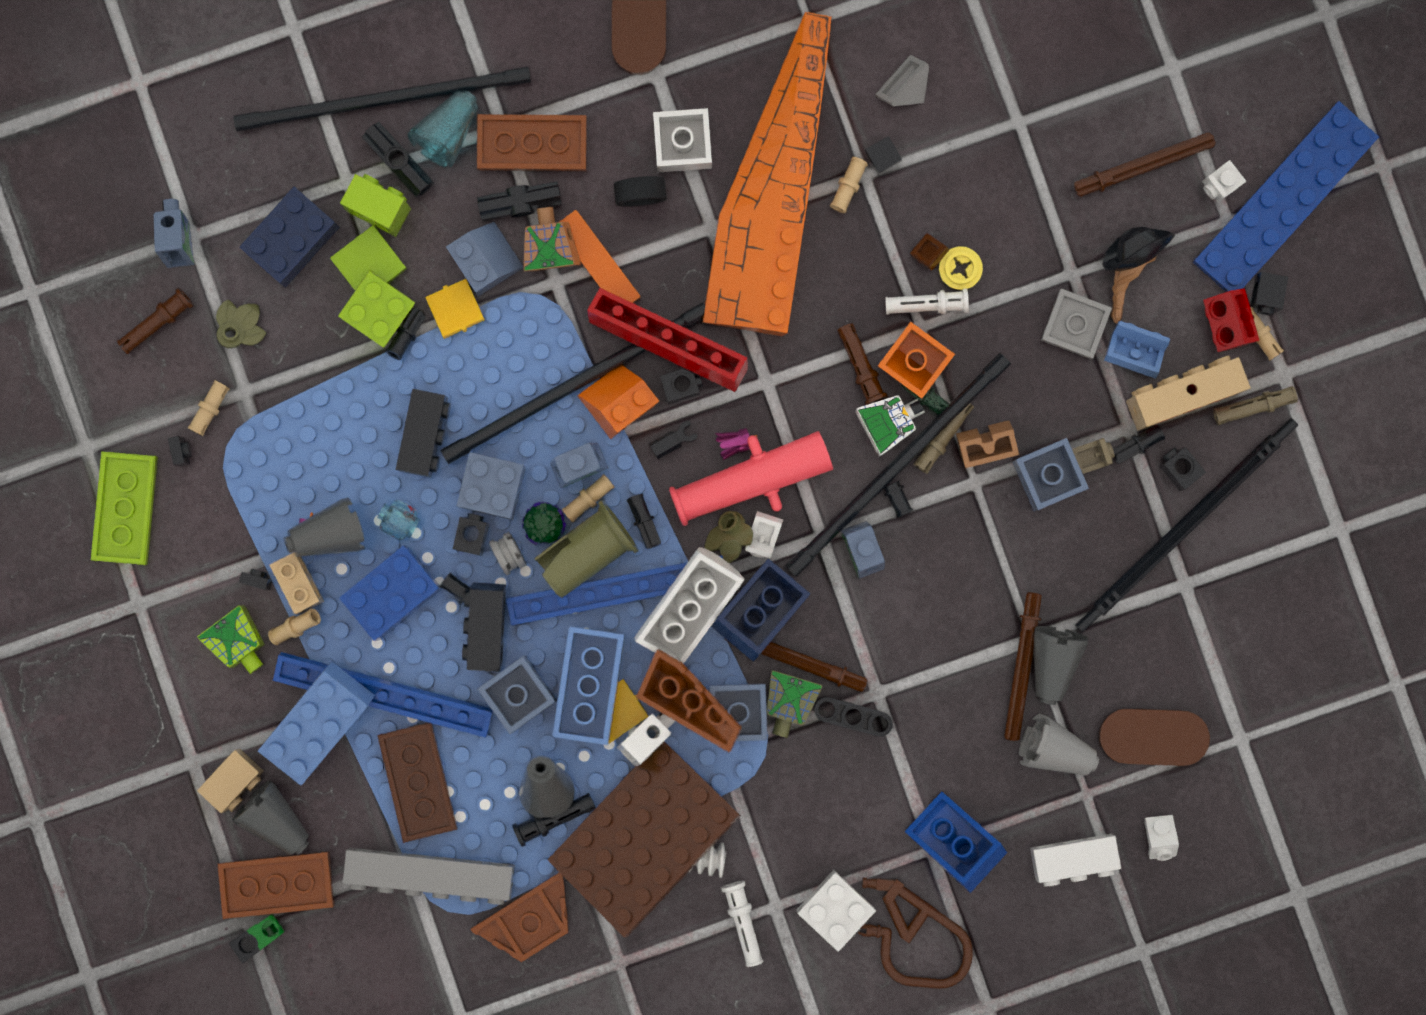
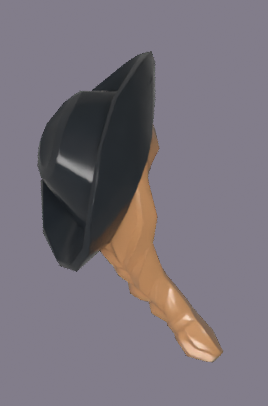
(1128, 258)

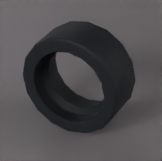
(640, 191)

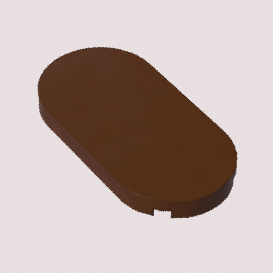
(638, 34)
(1154, 737)

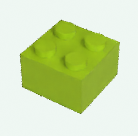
(376, 205)
(376, 309)

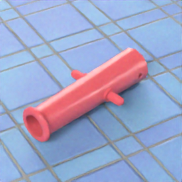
(759, 475)

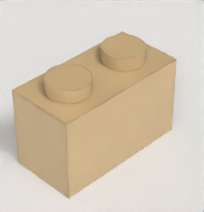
(231, 781)

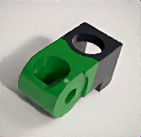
(256, 938)

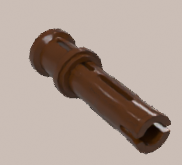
(165, 313)
(865, 374)

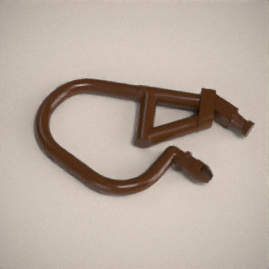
(893, 888)

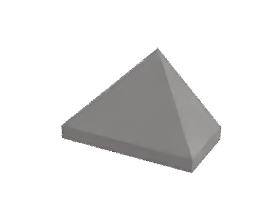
(907, 84)

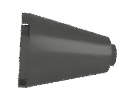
(327, 532)
(1056, 661)
(546, 789)
(272, 820)

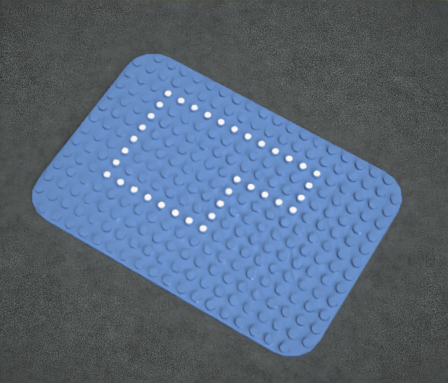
(346, 444)

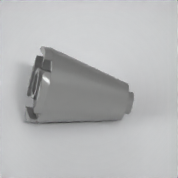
(1056, 749)

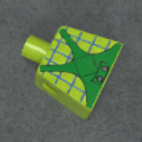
(235, 640)

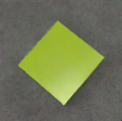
(368, 253)

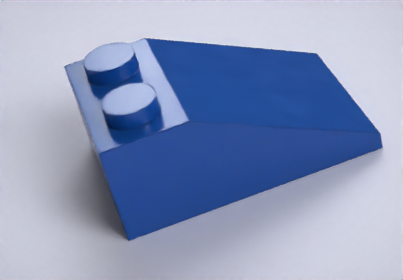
(956, 842)

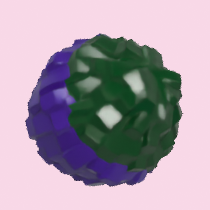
(543, 523)

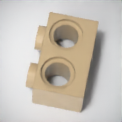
(296, 583)

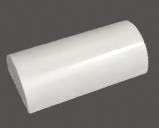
(690, 605)

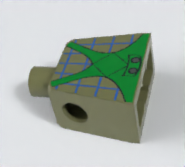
(790, 701)

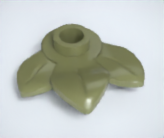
(241, 321)
(729, 536)

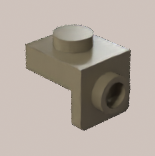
(1094, 455)

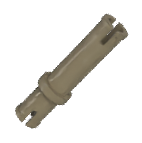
(1266, 402)
(939, 443)

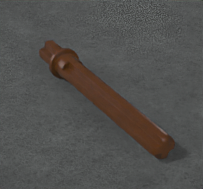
(1144, 164)
(1023, 666)
(831, 672)

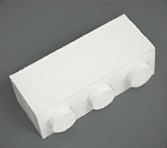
(1075, 859)

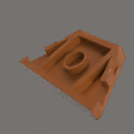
(529, 920)

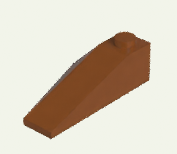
(682, 697)

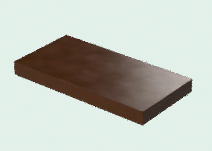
(417, 782)

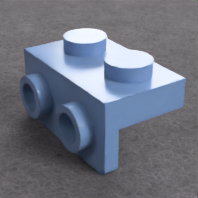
(1136, 349)

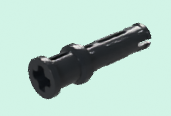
(540, 827)

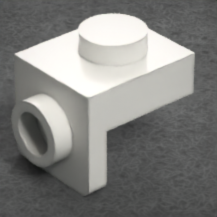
(765, 534)
(1161, 837)

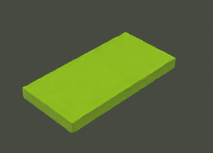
(124, 508)

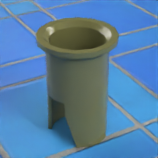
(585, 551)

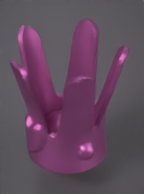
(734, 442)

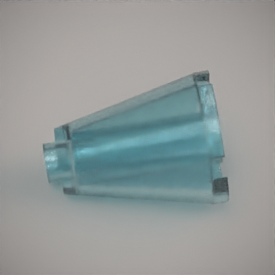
(445, 128)

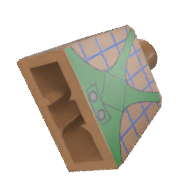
(549, 244)

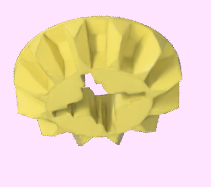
(963, 256)

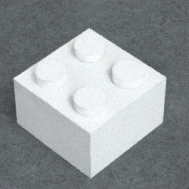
(682, 140)
(836, 910)

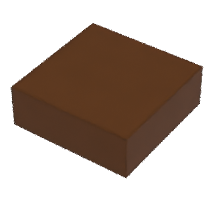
(929, 251)

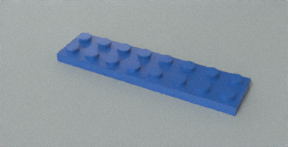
(1286, 199)

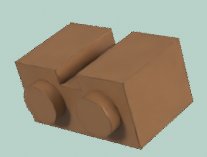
(989, 446)

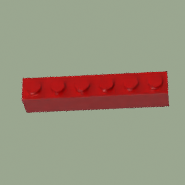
(667, 339)

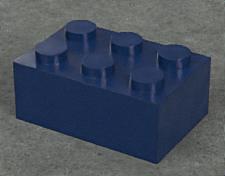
(289, 237)
(760, 610)

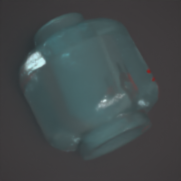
(398, 519)

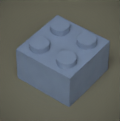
(1050, 474)
(491, 486)
(517, 694)
(747, 706)

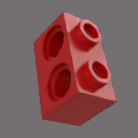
(1235, 318)

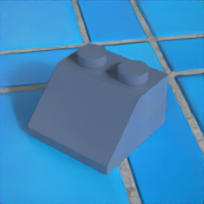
(484, 257)

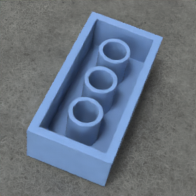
(588, 685)
(316, 723)

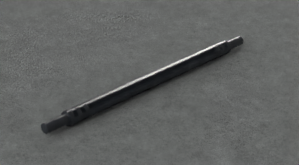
(1186, 525)

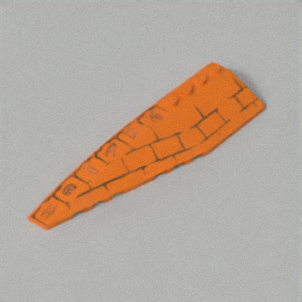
(768, 200)

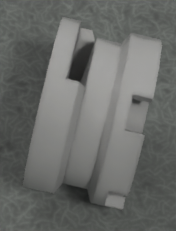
(507, 553)

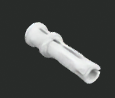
(940, 302)
(739, 910)

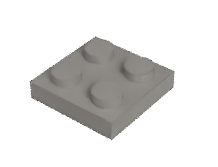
(1076, 324)

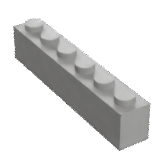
(428, 874)

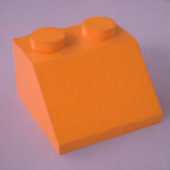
(916, 360)
(618, 400)

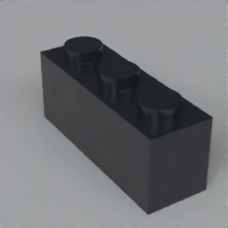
(423, 433)
(484, 626)

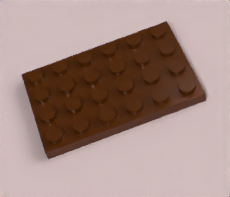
(644, 838)

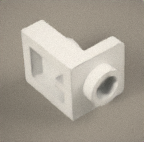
(1223, 181)

